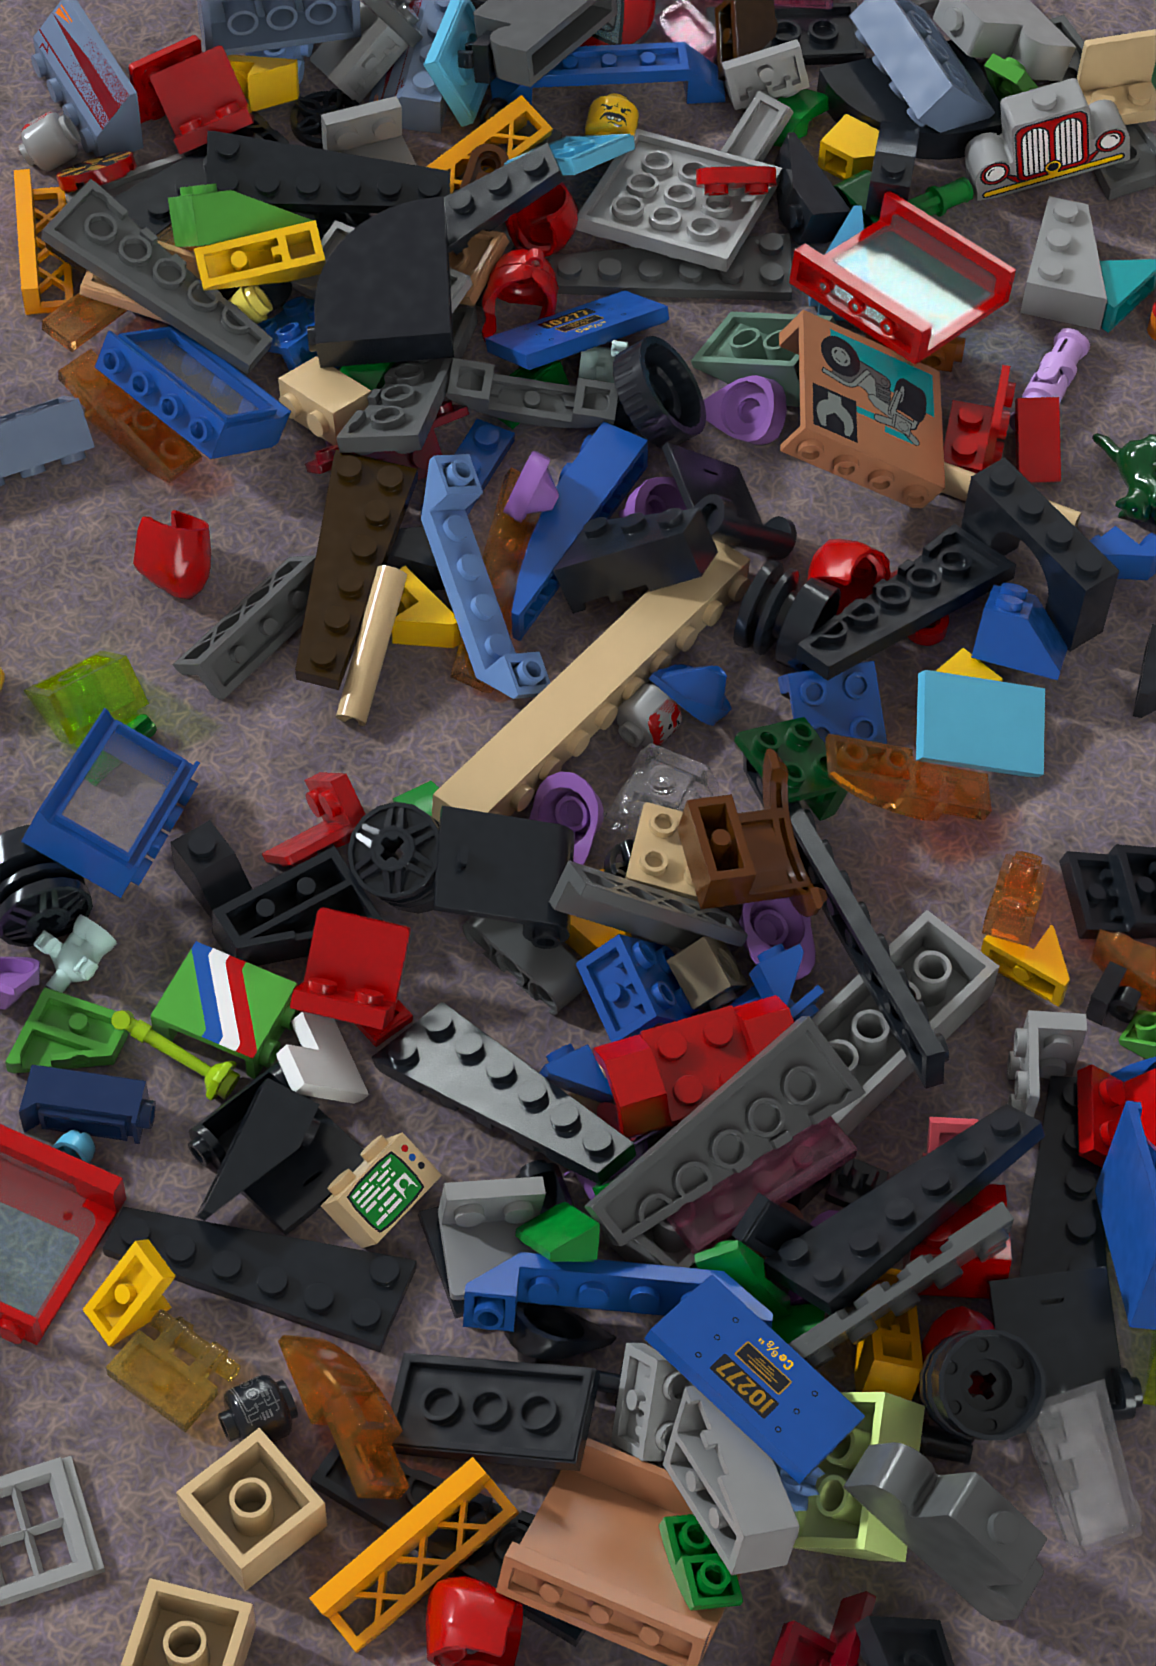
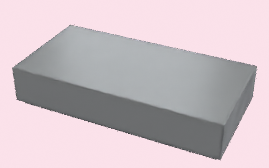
(758, 128)

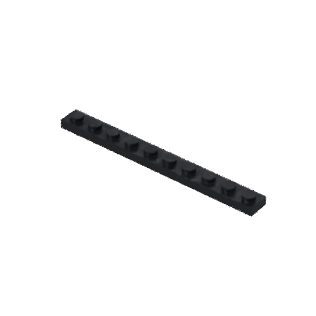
(866, 949)

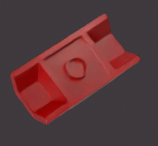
(680, 1064)

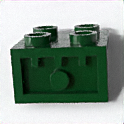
(805, 760)

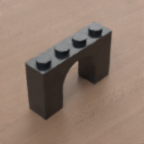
(1079, 578)

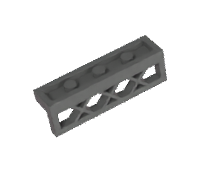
(256, 629)
(640, 909)

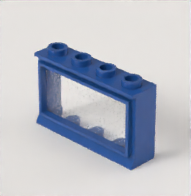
(193, 391)
(112, 806)

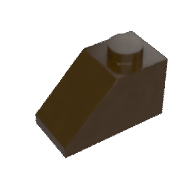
(743, 28)

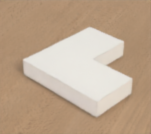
(323, 1062)

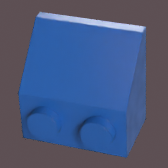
(1019, 633)

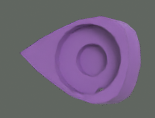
(748, 409)
(533, 490)
(16, 977)

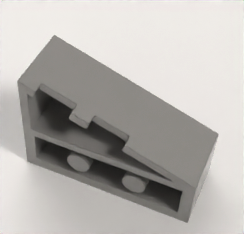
(1066, 268)
(730, 1487)

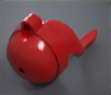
(520, 278)

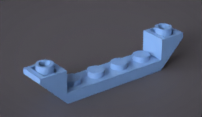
(448, 492)

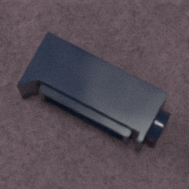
(86, 1103)

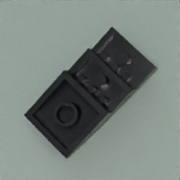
(1112, 891)

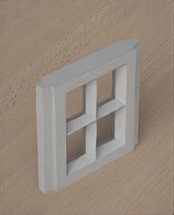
(72, 1518)

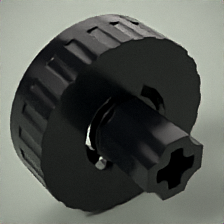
(657, 393)

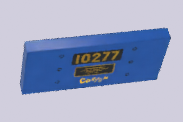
(577, 329)
(755, 1378)

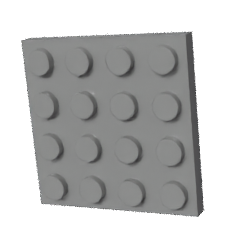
(654, 203)

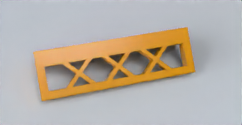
(495, 131)
(29, 243)
(401, 1540)

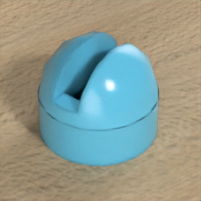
(77, 1142)

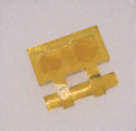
(164, 1380)

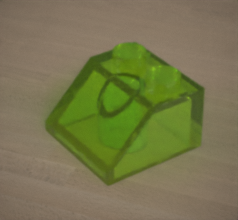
(80, 692)

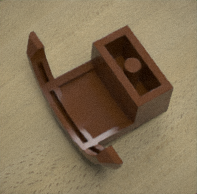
(747, 853)

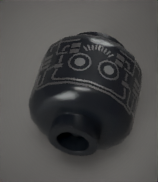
(255, 1405)

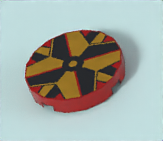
(99, 169)

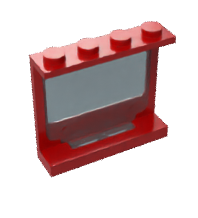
(906, 280)
(49, 1228)

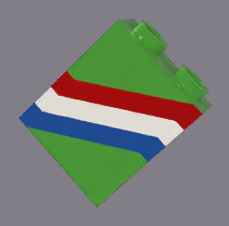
(227, 1006)

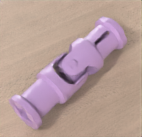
(1057, 367)

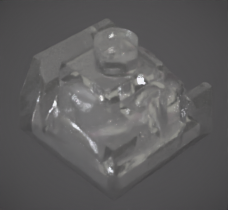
(660, 779)

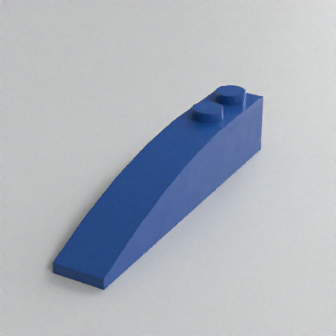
(587, 490)

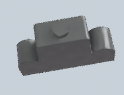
(538, 34)
(953, 1526)

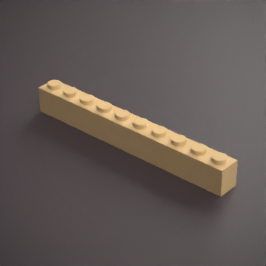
(591, 689)

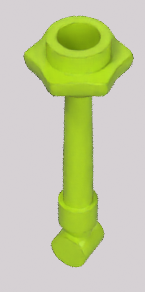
(219, 1078)

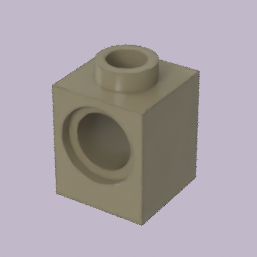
(707, 974)

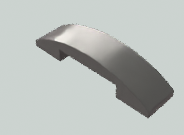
(531, 400)

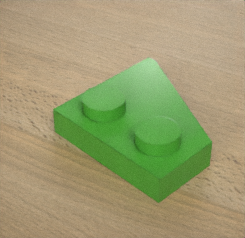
(1007, 76)
(66, 1035)

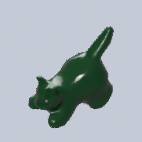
(1138, 470)

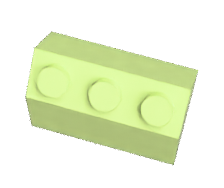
(835, 1519)

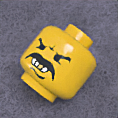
(612, 116)

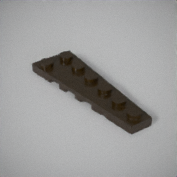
(356, 536)

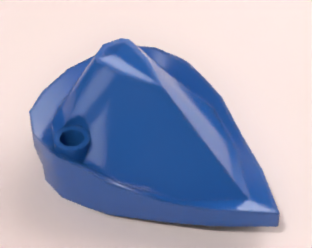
(696, 690)

